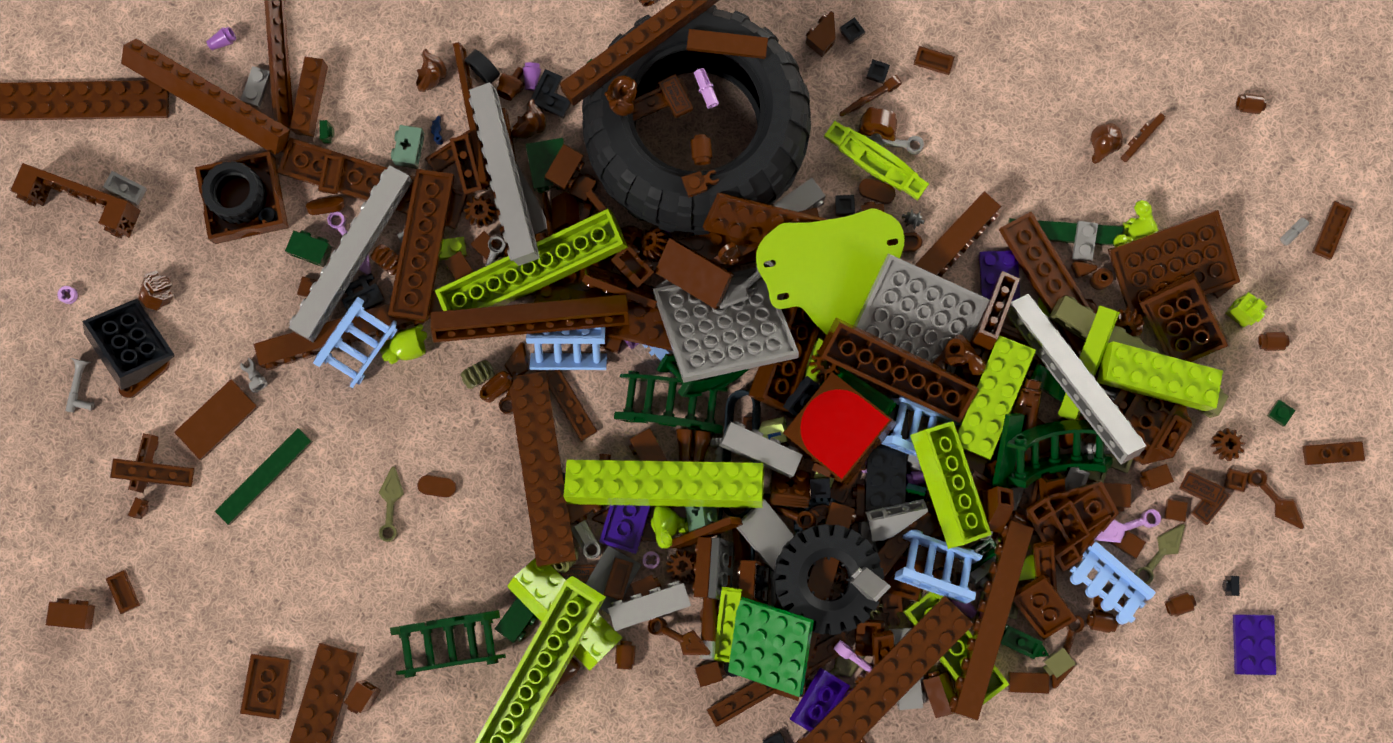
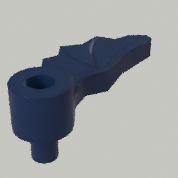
(436, 129)

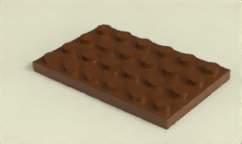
(1171, 254)

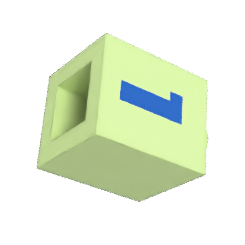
(774, 429)

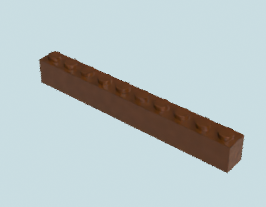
(632, 48)
(205, 96)
(529, 318)
(293, 346)
(823, 575)
(991, 621)

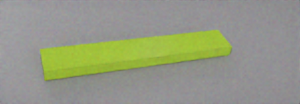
(1092, 353)

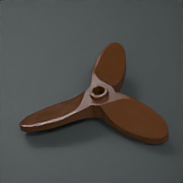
(731, 253)

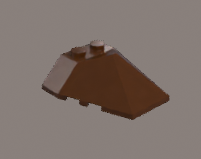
(1072, 520)

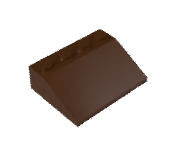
(1184, 320)

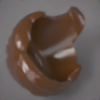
(431, 72)
(621, 95)
(530, 123)
(1105, 140)

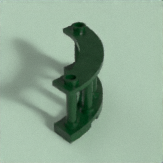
(697, 387)
(667, 418)
(1030, 472)
(448, 625)

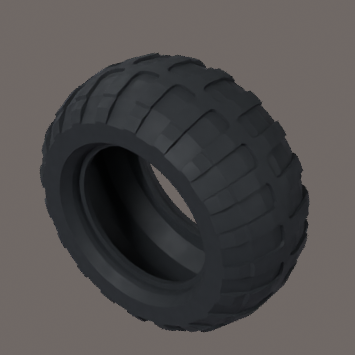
(759, 174)

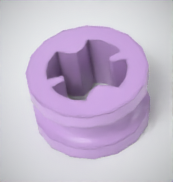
(61, 294)
(651, 566)

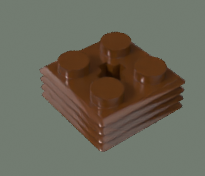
(790, 491)

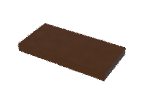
(693, 273)
(216, 419)

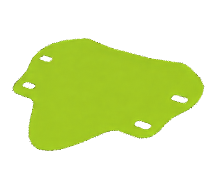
(828, 263)

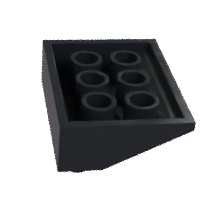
(127, 343)

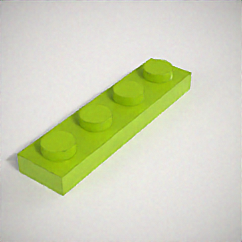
(728, 606)

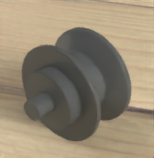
(913, 219)

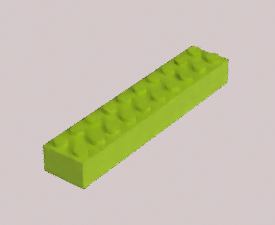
(559, 257)
(664, 483)
(542, 663)

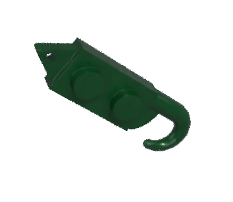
(1023, 643)

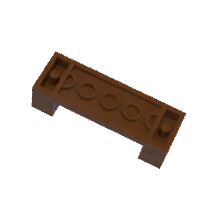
(34, 185)

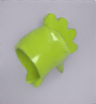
(405, 345)

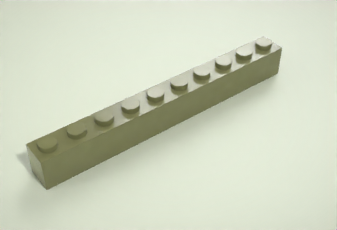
(1079, 320)

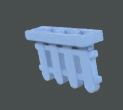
(1120, 576)

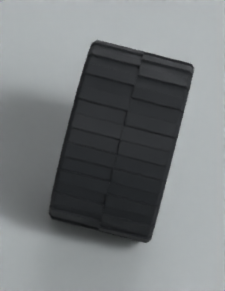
(219, 177)

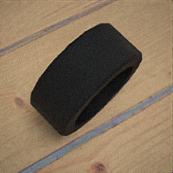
(482, 66)

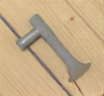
(73, 394)

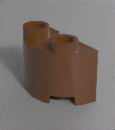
(880, 122)
(632, 266)
(864, 636)

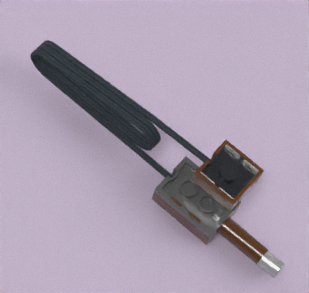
(716, 556)

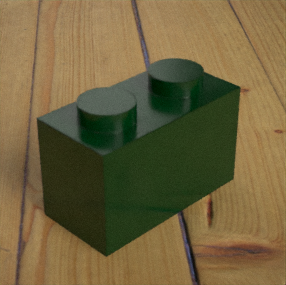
(308, 248)
(515, 621)

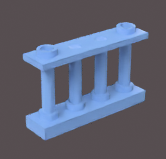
(346, 325)
(568, 361)
(895, 439)
(926, 580)

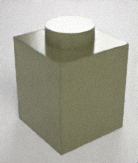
(1058, 662)

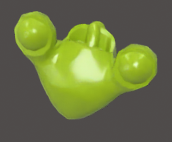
(1137, 227)
(666, 524)

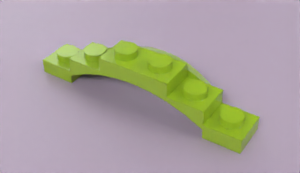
(876, 160)

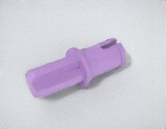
(706, 88)

